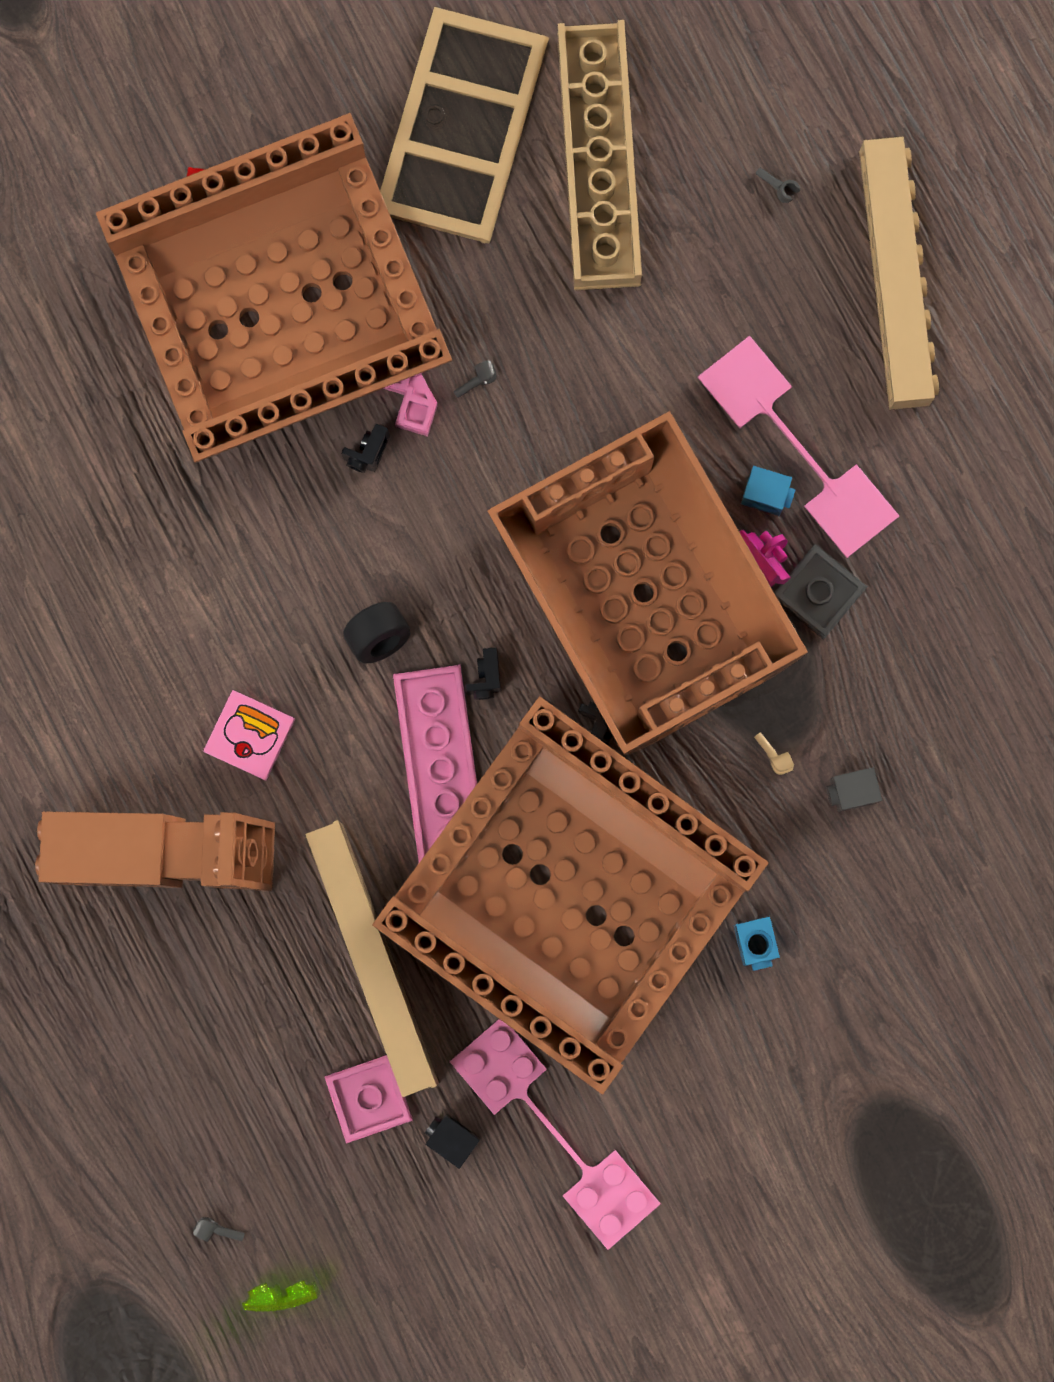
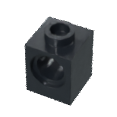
(451, 1140)

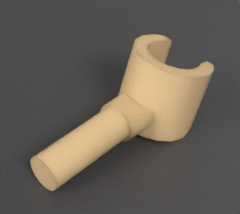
(780, 763)

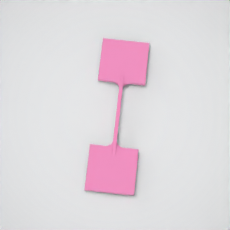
(849, 506)
(608, 1194)

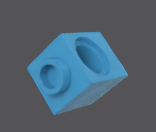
(768, 491)
(760, 927)

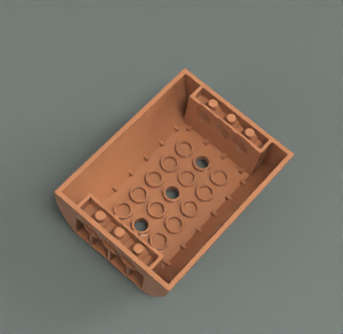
(679, 545)

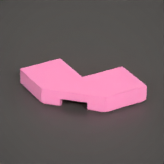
(417, 405)

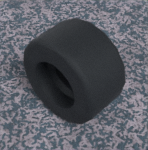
(376, 632)

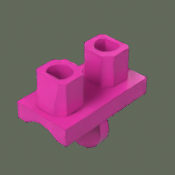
(765, 555)

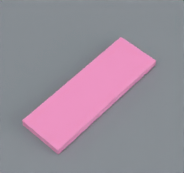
(434, 748)

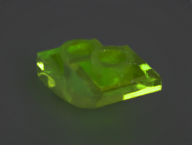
(271, 1298)

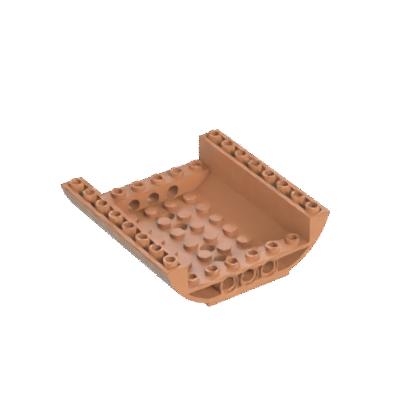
(254, 242)
(608, 843)

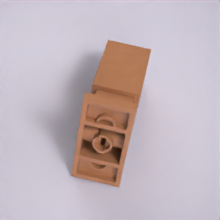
(155, 850)

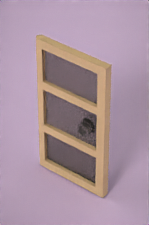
(462, 124)

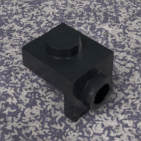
(600, 727)

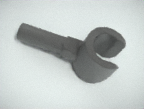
(779, 185)
(485, 375)
(206, 1227)

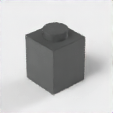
(854, 790)

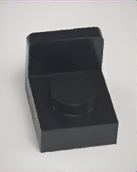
(373, 447)
(489, 669)

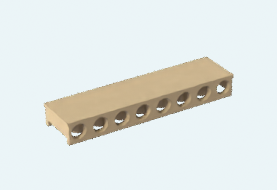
(599, 156)
(372, 959)

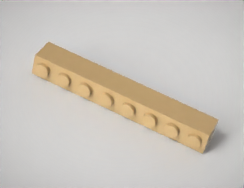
(897, 273)

